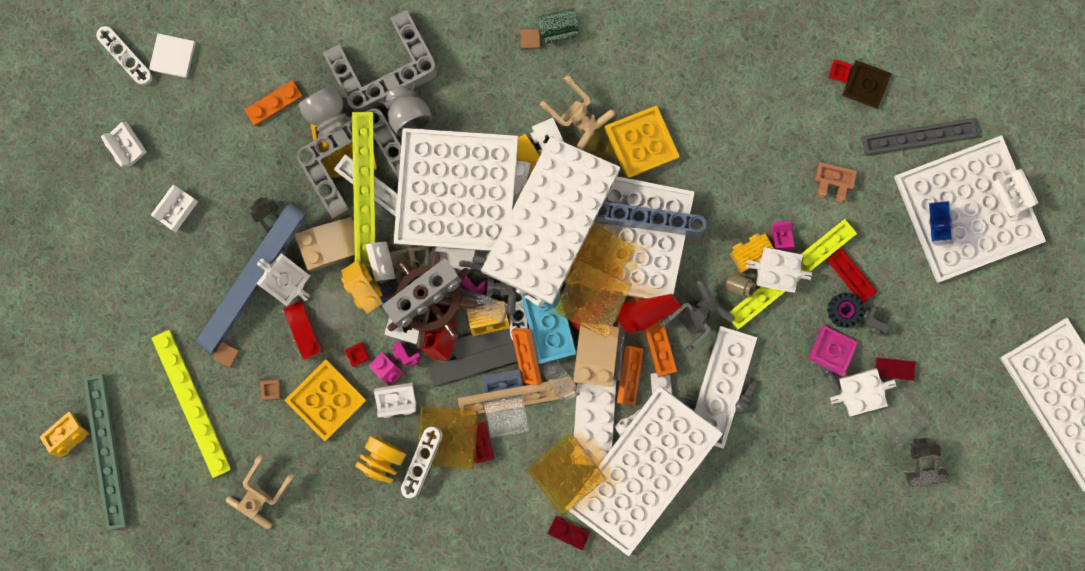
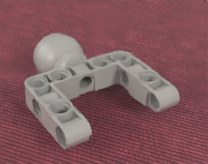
(395, 90)
(335, 128)

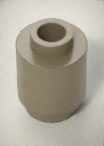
(740, 286)

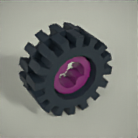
(852, 317)

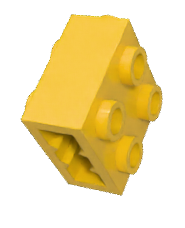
(362, 287)

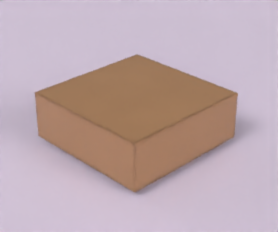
(530, 39)
(226, 354)
(270, 389)

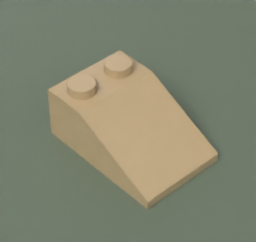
(327, 244)
(596, 357)

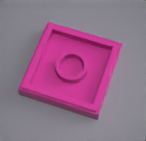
(833, 350)

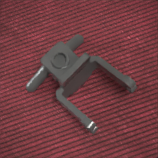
(495, 286)
(695, 317)

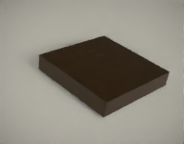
(866, 84)

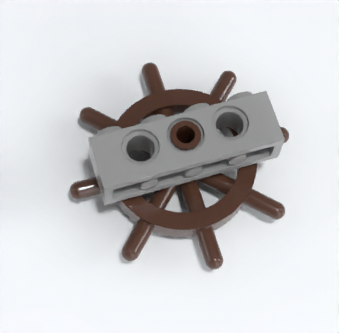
(420, 291)

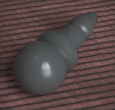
(831, 378)
(742, 404)

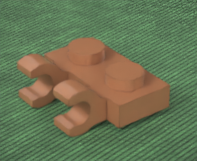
(834, 176)

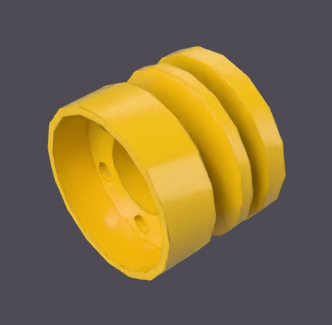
(380, 460)

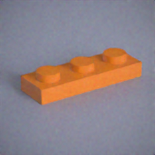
(273, 103)
(660, 350)
(526, 356)
(630, 375)

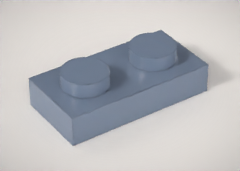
(502, 381)

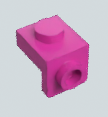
(782, 236)
(469, 284)
(401, 353)
(386, 369)

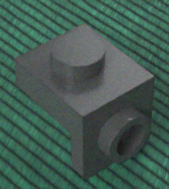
(875, 326)

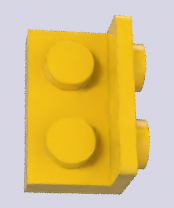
(64, 435)

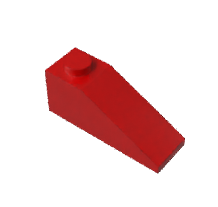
(644, 313)
(303, 331)
(439, 344)

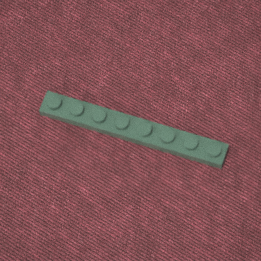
(105, 452)

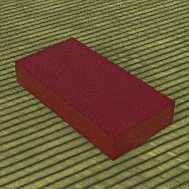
(895, 368)

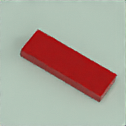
(851, 275)

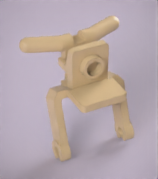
(579, 115)
(255, 497)

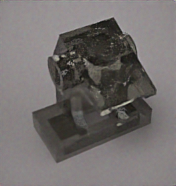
(262, 208)
(922, 450)

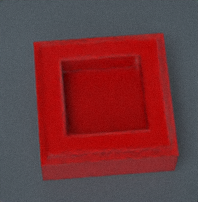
(840, 71)
(357, 354)

